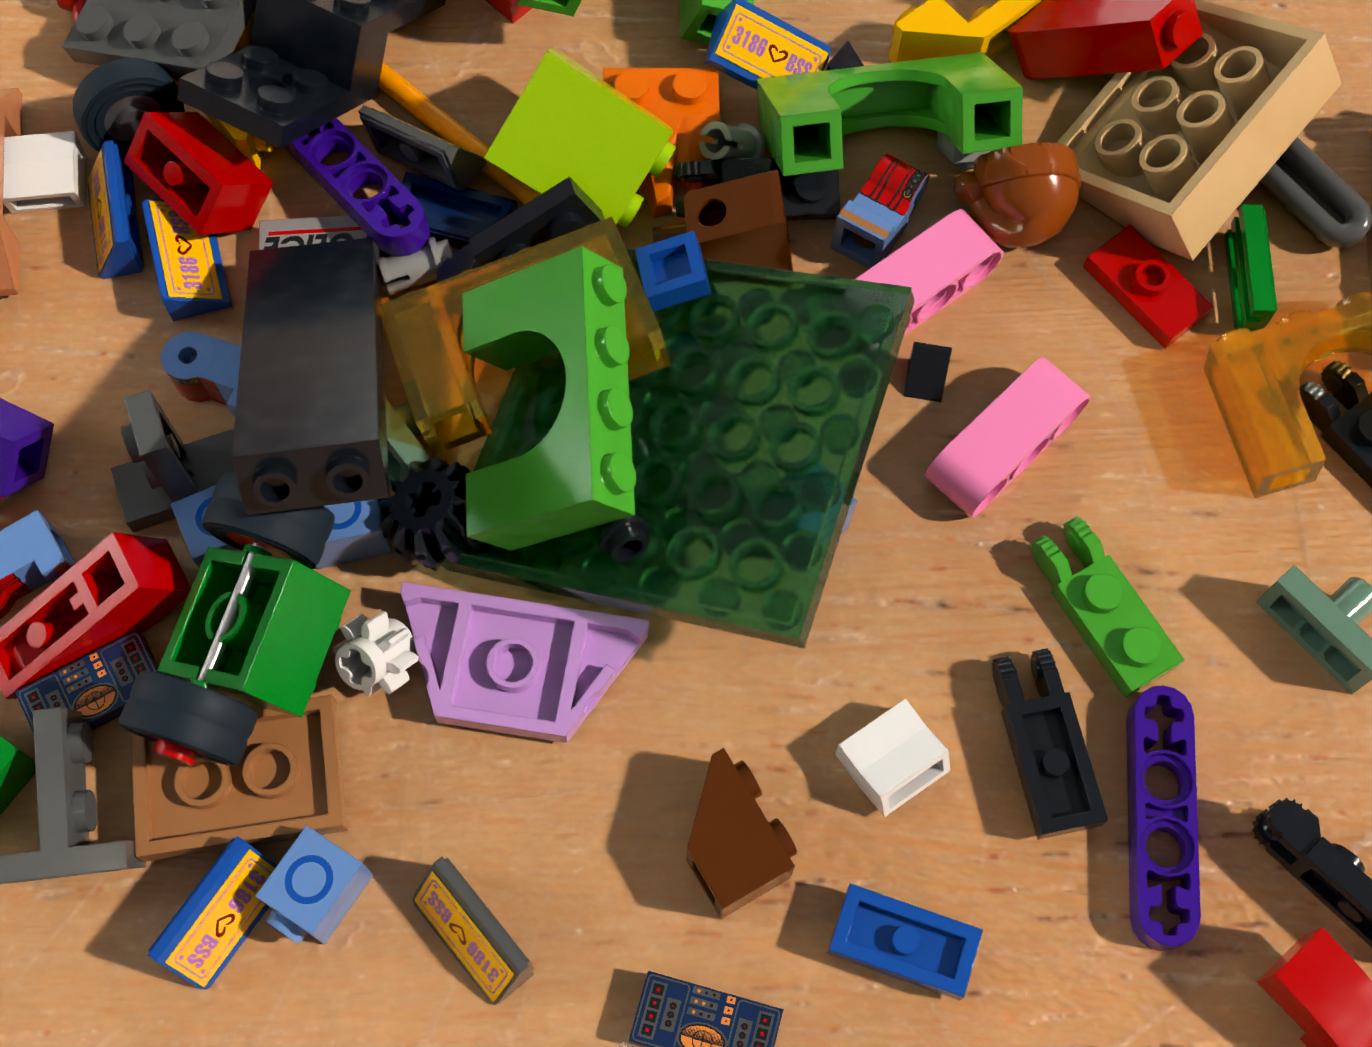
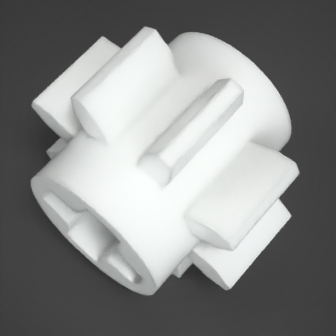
(375, 653)

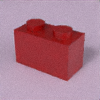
(197, 172)

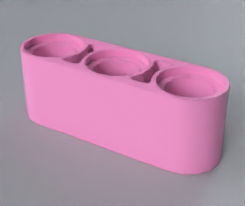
(939, 264)
(1007, 437)

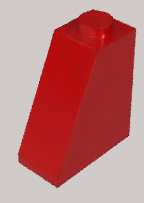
(1103, 36)

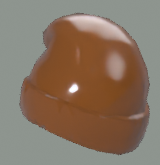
(1022, 192)

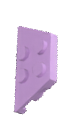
(516, 661)

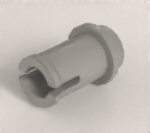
(732, 141)
(414, 269)

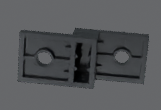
(302, 65)

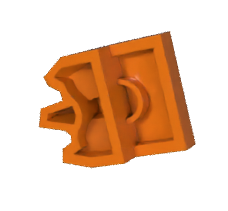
(683, 100)

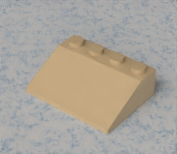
(1194, 139)

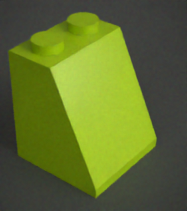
(582, 130)

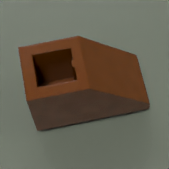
(732, 842)

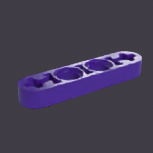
(359, 170)
(1173, 816)

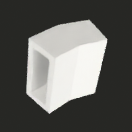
(44, 172)
(894, 757)

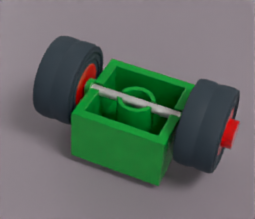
(245, 634)

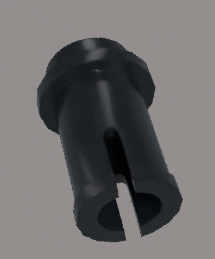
(623, 539)

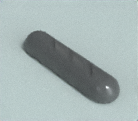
(1318, 197)

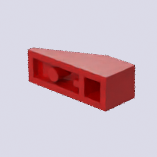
(103, 597)

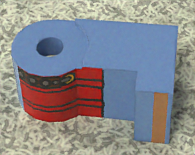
(879, 211)
(203, 367)
(29, 558)

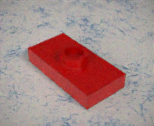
(1147, 286)

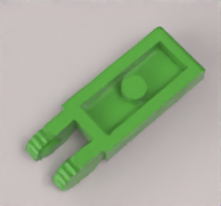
(1106, 610)

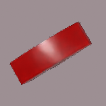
(1323, 992)

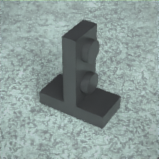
(163, 465)
(65, 807)

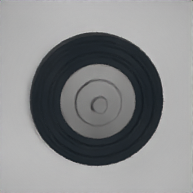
(115, 97)

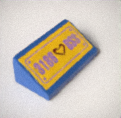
(758, 45)
(114, 215)
(185, 263)
(215, 916)

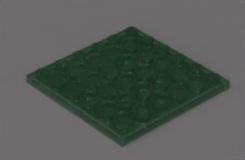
(735, 452)

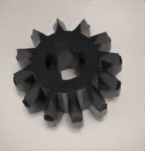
(428, 515)

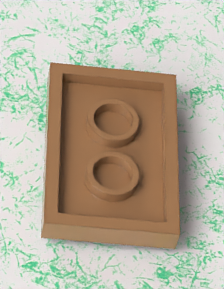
(280, 786)

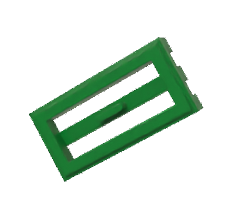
(1250, 269)

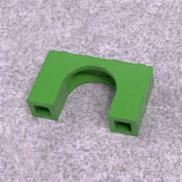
(953, 94)
(584, 464)

